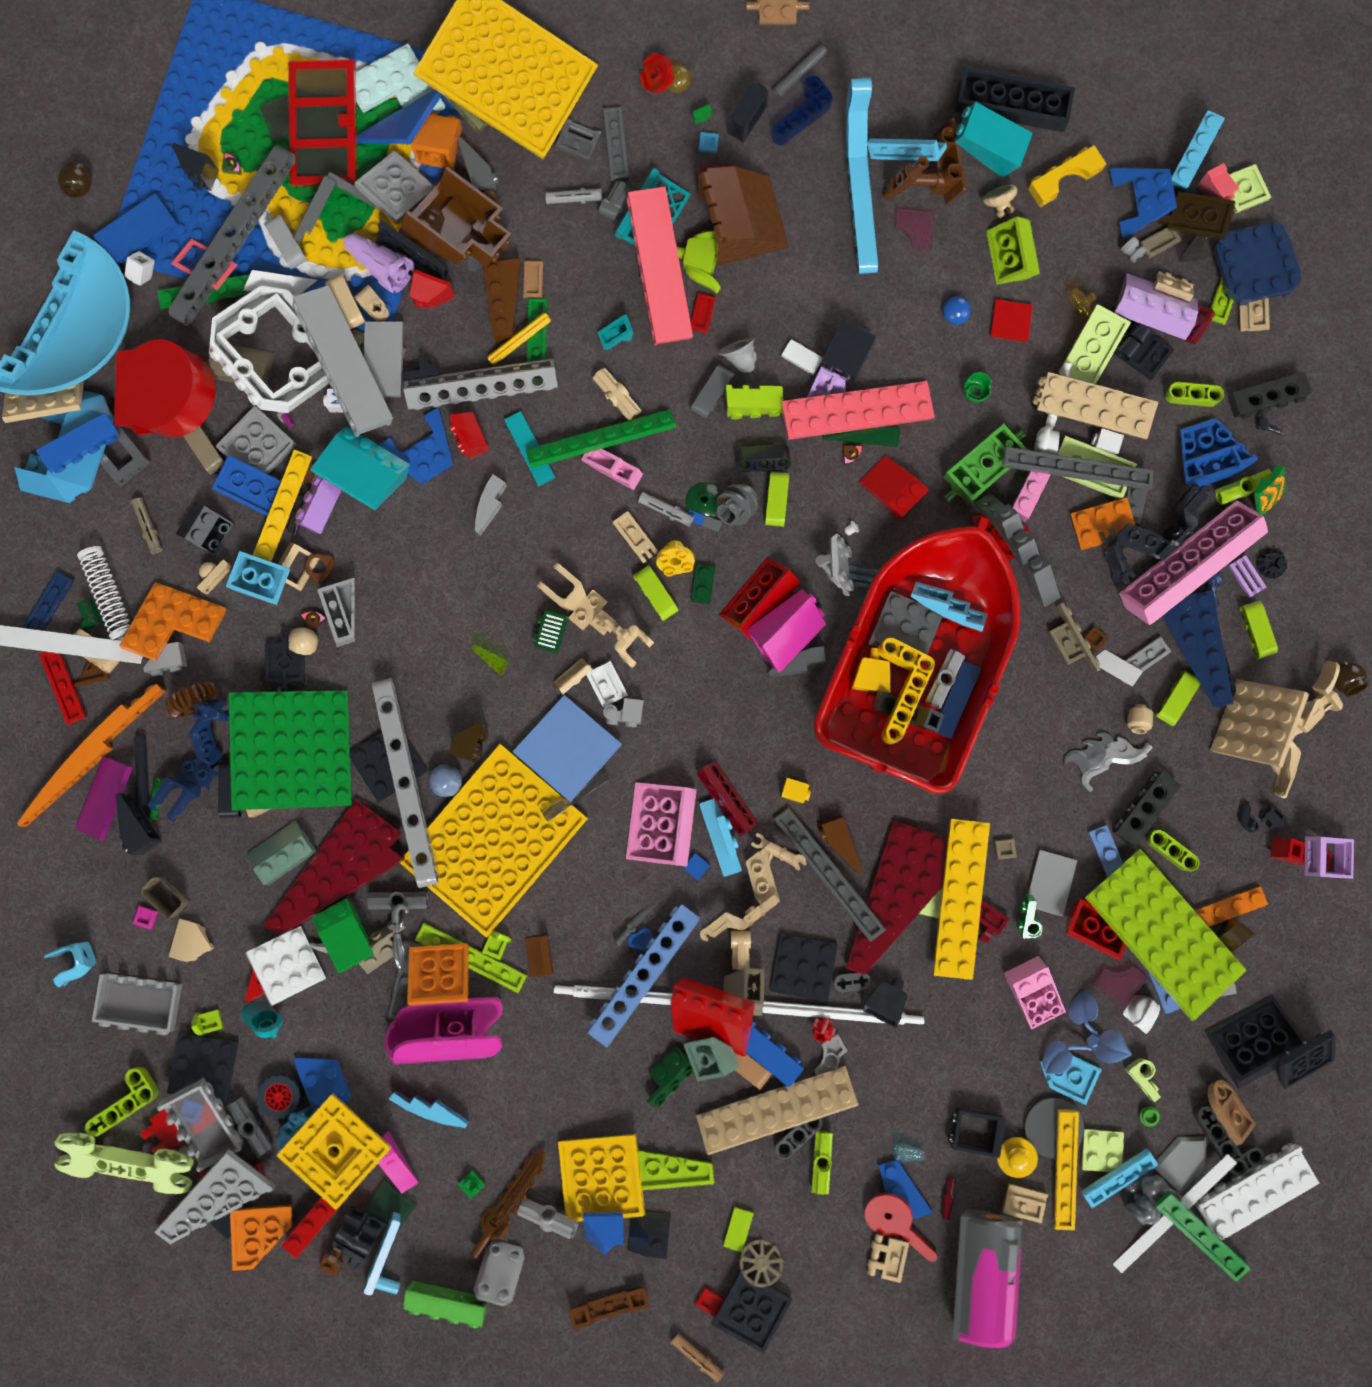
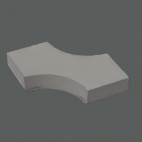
(832, 1052)

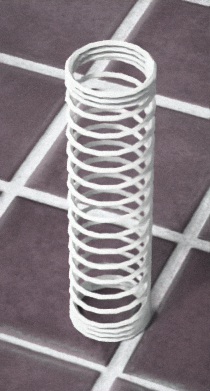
(114, 635)

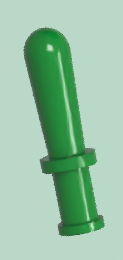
(156, 784)

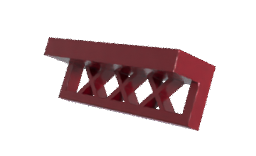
(724, 799)

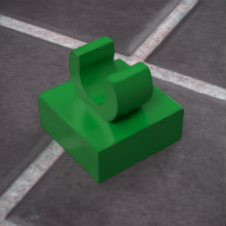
(471, 1184)

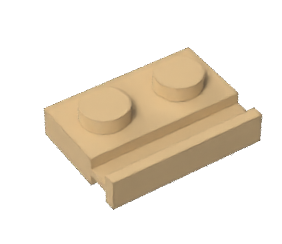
(1255, 316)
(1024, 1203)

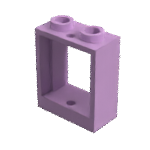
(1316, 857)

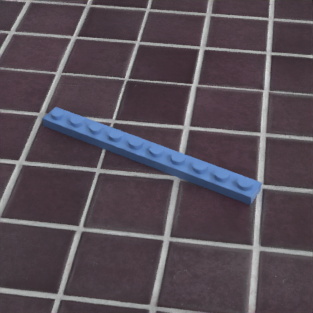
(1110, 861)

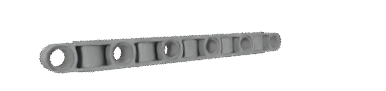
(407, 797)

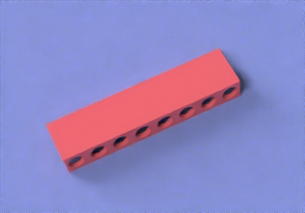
(659, 265)

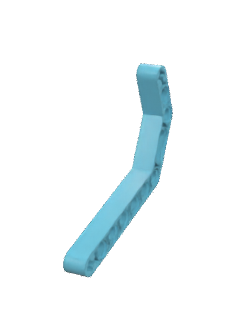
(856, 151)

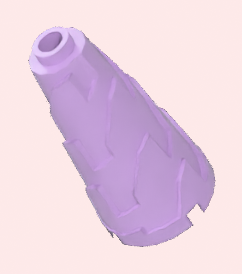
(384, 264)

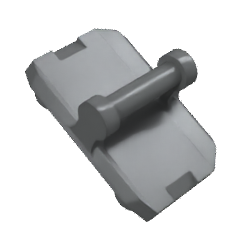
(838, 558)
(499, 1273)

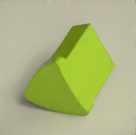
(496, 944)
(207, 1022)

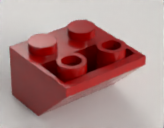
(469, 433)

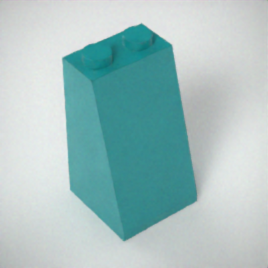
(992, 139)

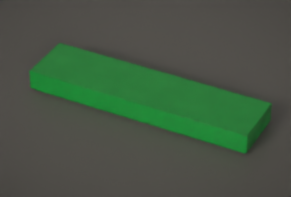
(537, 343)

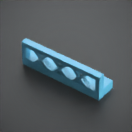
(905, 149)

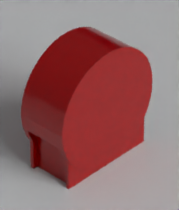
(162, 389)

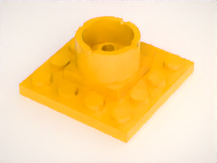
(320, 1164)

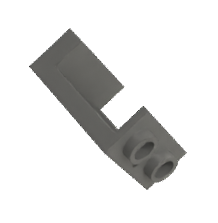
(132, 468)

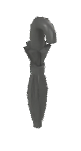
(396, 924)

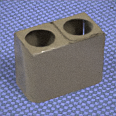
(156, 903)

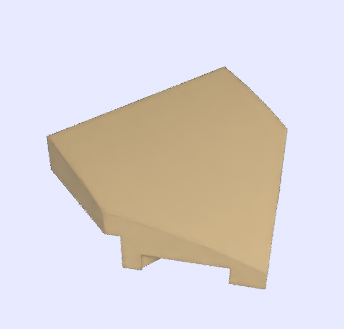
(189, 941)

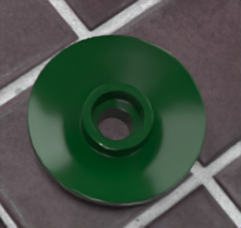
(696, 493)

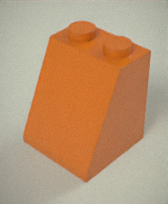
(437, 141)

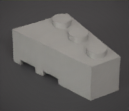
(339, 607)

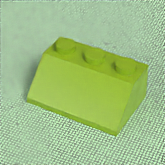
(1013, 251)

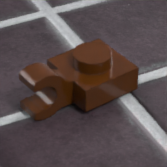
(331, 1263)

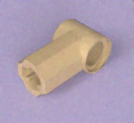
(740, 949)

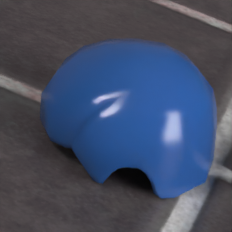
(956, 310)

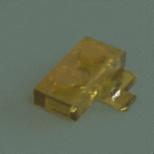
(1081, 302)

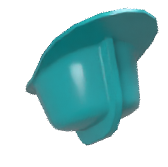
(262, 1019)

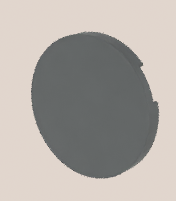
(1041, 1125)

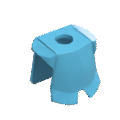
(82, 963)

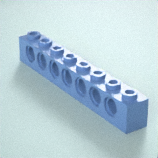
(689, 921)

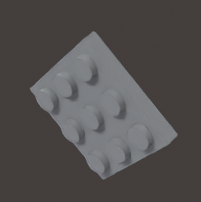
(394, 186)
(257, 442)

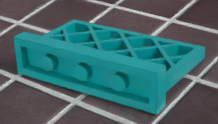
(652, 182)

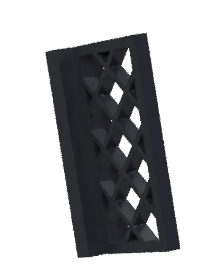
(399, 243)

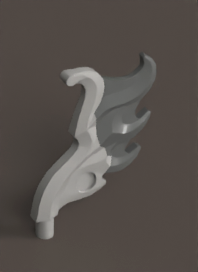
(1103, 753)

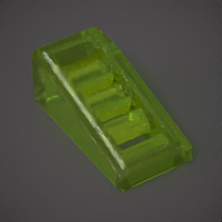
(494, 661)

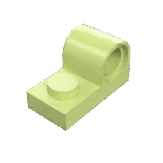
(1141, 1079)

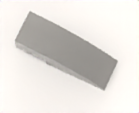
(489, 503)

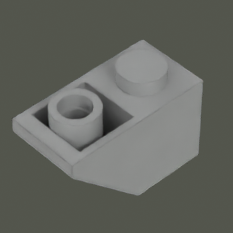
(170, 659)

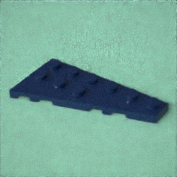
(1198, 634)

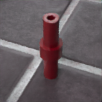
(948, 1198)

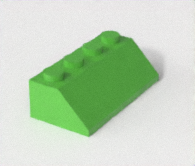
(445, 1303)

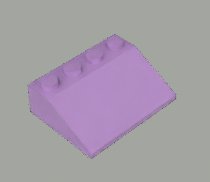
(1155, 308)

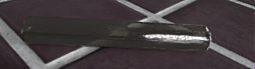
(564, 804)

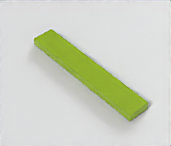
(478, 961)

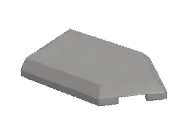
(1183, 1161)

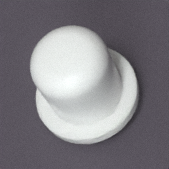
(851, 528)

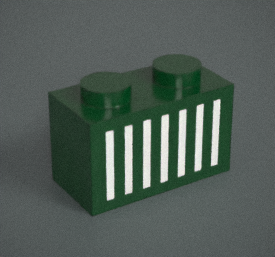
(550, 632)

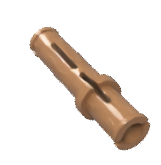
(704, 1363)

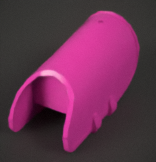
(444, 1031)

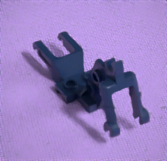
(197, 771)

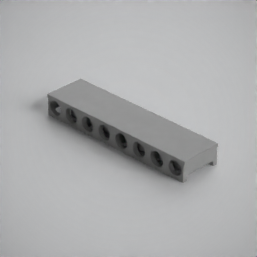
(341, 360)

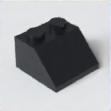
(197, 167)

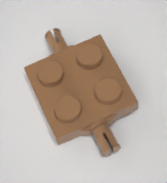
(777, 11)

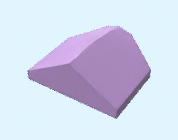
(826, 384)

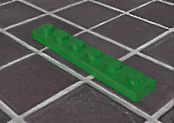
(229, 289)
(1202, 1236)

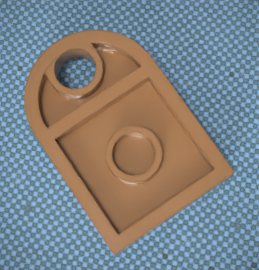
(1230, 1111)

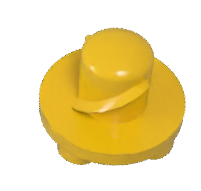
(675, 559)
(1017, 1157)

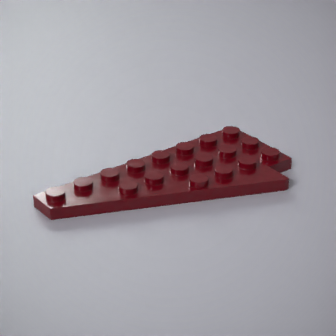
(346, 861)
(904, 884)

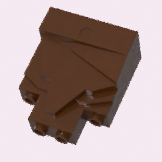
(457, 223)

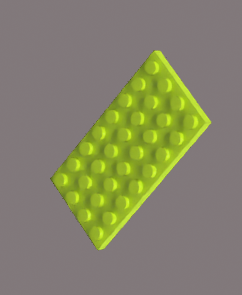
(1166, 934)

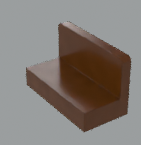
(539, 956)

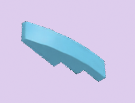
(948, 607)
(438, 1112)

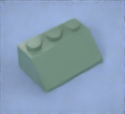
(280, 853)

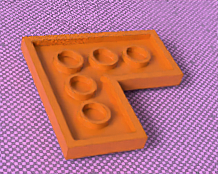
(167, 611)

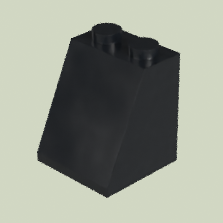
(848, 351)

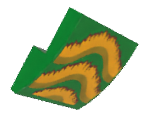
(1270, 491)

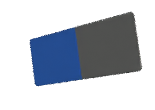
(705, 521)

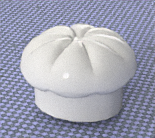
(1047, 441)

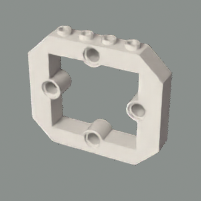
(220, 350)

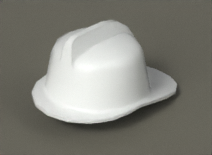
(1142, 1012)

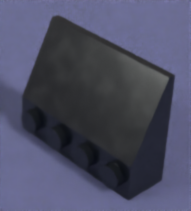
(1254, 1041)

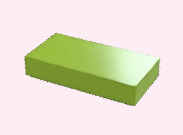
(738, 1229)

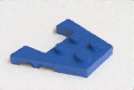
(1153, 195)
(428, 456)

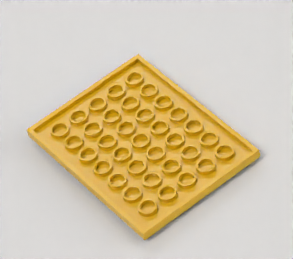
(506, 71)
(496, 840)

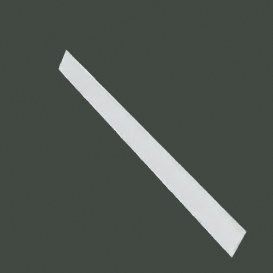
(1164, 1223)

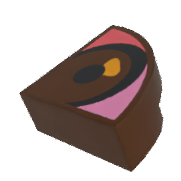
(851, 453)
(313, 619)

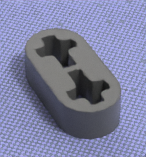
(853, 986)

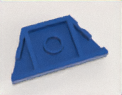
(321, 1080)

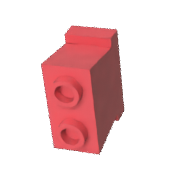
(1218, 184)

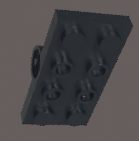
(1142, 349)

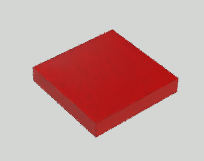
(1011, 320)

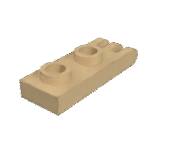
(634, 536)

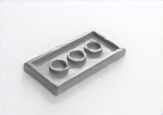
(385, 355)

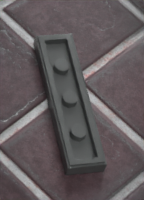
(616, 143)
(400, 990)

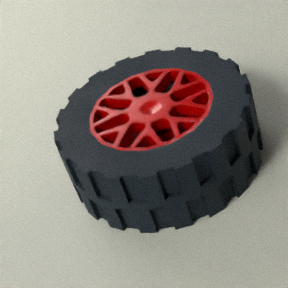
(279, 1096)

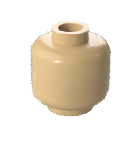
(1140, 719)

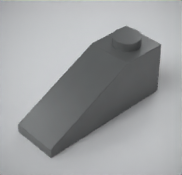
(477, 168)

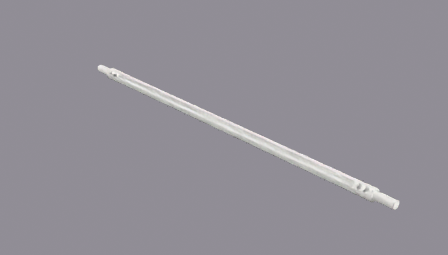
(769, 1007)

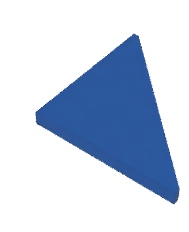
(402, 125)

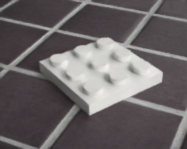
(285, 966)

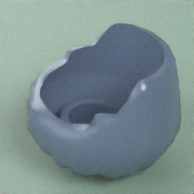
(445, 780)

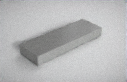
(1149, 654)

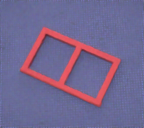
(192, 242)

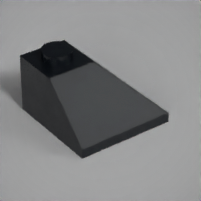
(650, 1234)

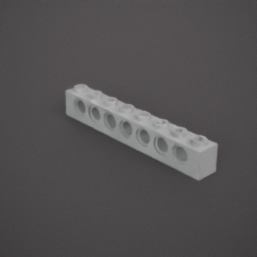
(487, 376)

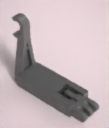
(320, 200)

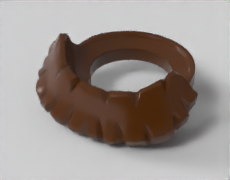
(328, 562)

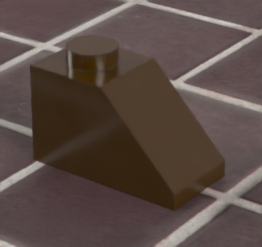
(1233, 934)

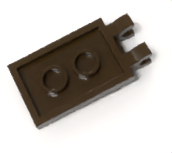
(1200, 215)

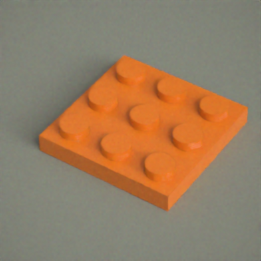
(438, 974)

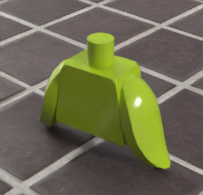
(701, 259)

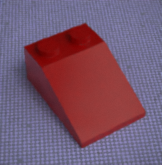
(894, 487)

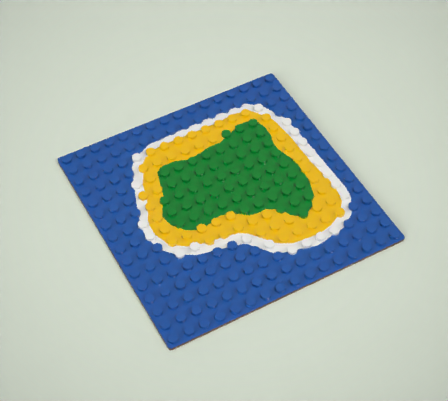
(220, 73)

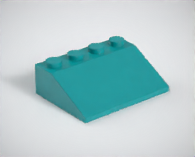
(361, 468)

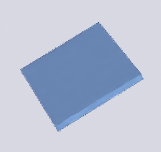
(567, 748)

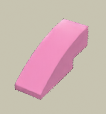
(613, 467)

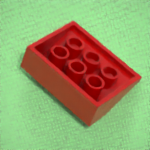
(710, 1012)

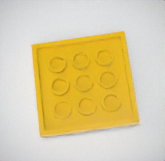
(601, 1176)

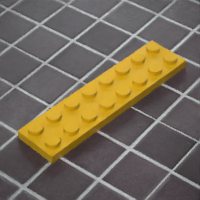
(961, 899)

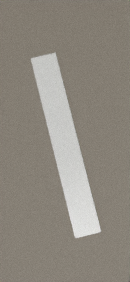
(66, 644)

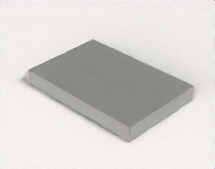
(1051, 882)

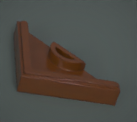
(90, 675)

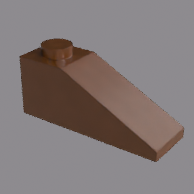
(840, 841)

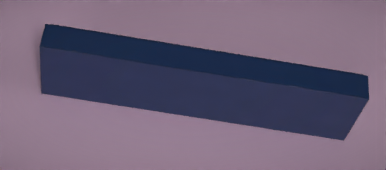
(49, 602)
(958, 698)

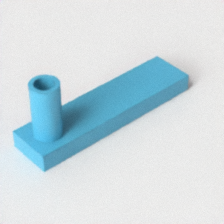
(373, 1279)

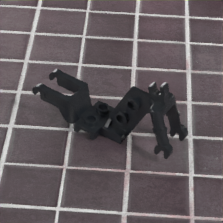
(1151, 543)

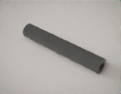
(799, 71)

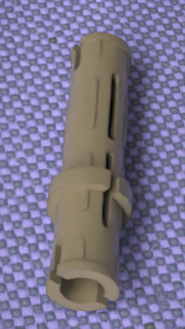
(153, 544)

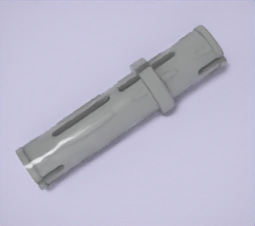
(574, 196)
(666, 509)

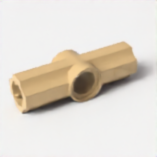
(617, 394)

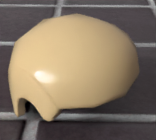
(303, 641)

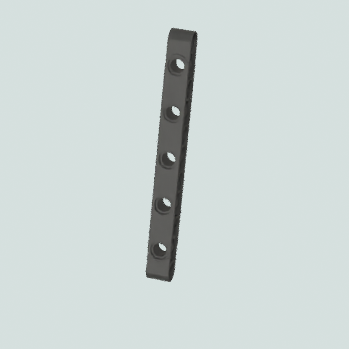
(224, 246)

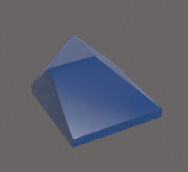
(604, 1230)

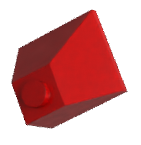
(429, 291)

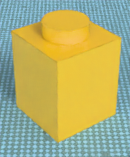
(796, 791)

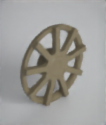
(761, 1263)

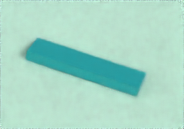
(526, 440)

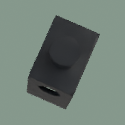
(887, 1002)

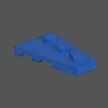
(899, 1184)

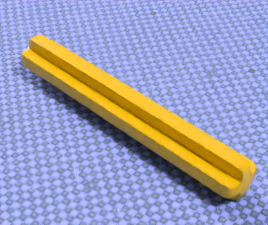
(518, 338)

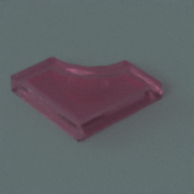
(917, 226)
(1120, 985)

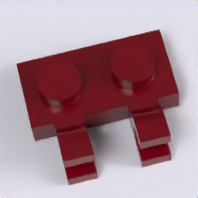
(992, 920)

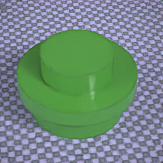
(1149, 1116)

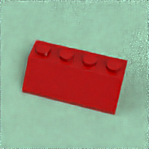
(759, 596)

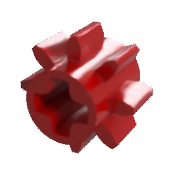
(823, 1029)

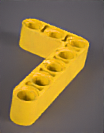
(908, 688)

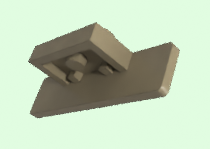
(1070, 641)
(381, 946)

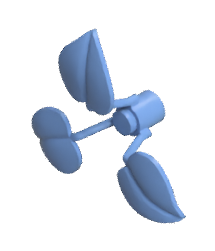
(1108, 1047)

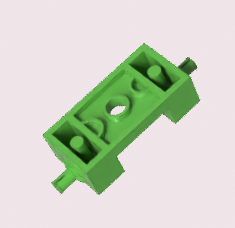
(970, 477)

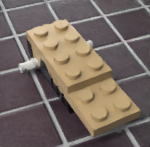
(1092, 405)

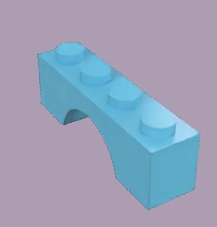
(1196, 150)

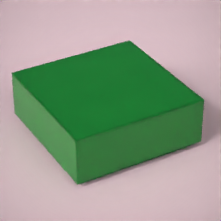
(702, 114)

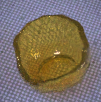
(682, 79)

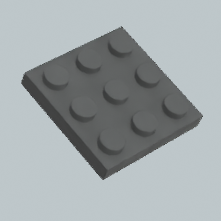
(907, 623)

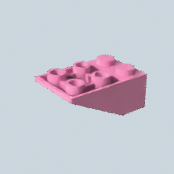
(1035, 991)

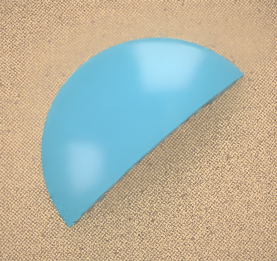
(76, 325)

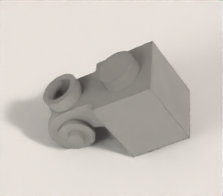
(630, 714)

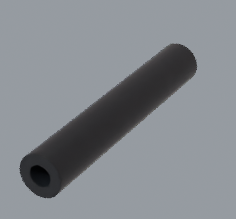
(141, 770)

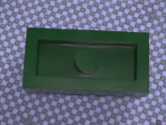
(703, 584)

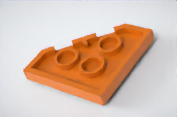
(256, 1232)

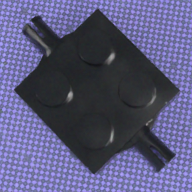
(283, 664)

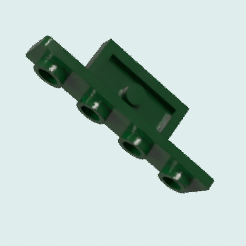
(669, 1075)

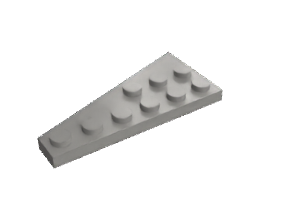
(219, 1192)

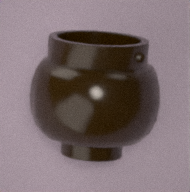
(74, 180)
(1351, 679)

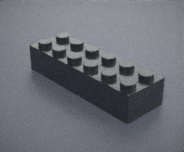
(1017, 98)

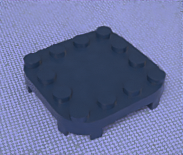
(1257, 263)

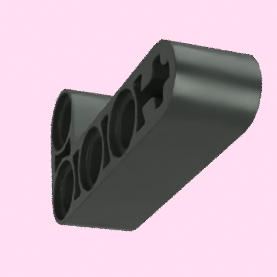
(1221, 1138)

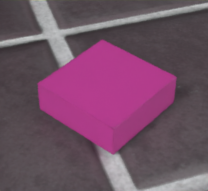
(145, 917)

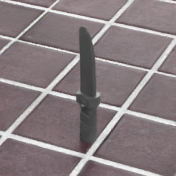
(631, 927)

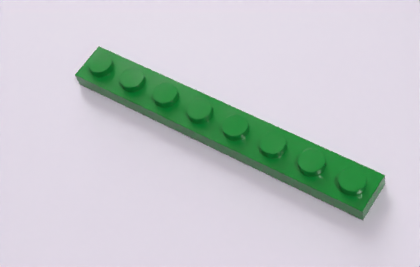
(600, 438)

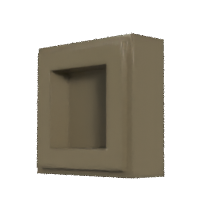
(1005, 849)

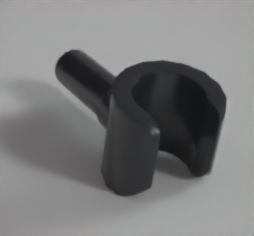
(1263, 423)

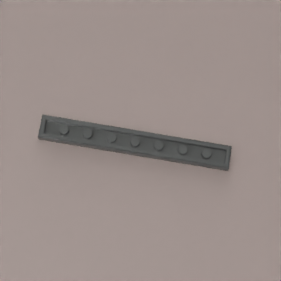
(1077, 468)
(829, 874)

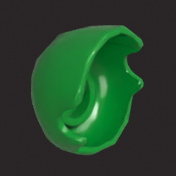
(982, 382)

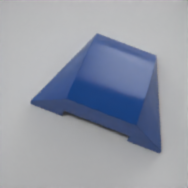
(1212, 453)

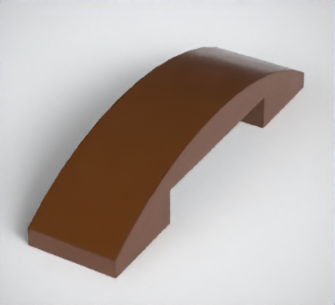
(608, 1306)

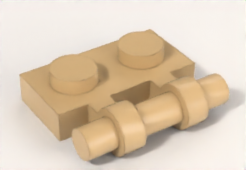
(1174, 286)
(894, 1258)

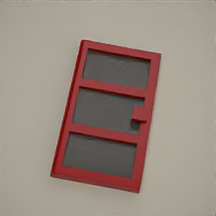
(322, 120)

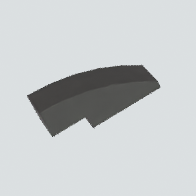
(800, 661)

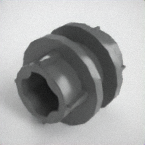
(737, 504)

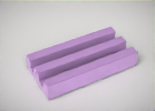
(1253, 572)

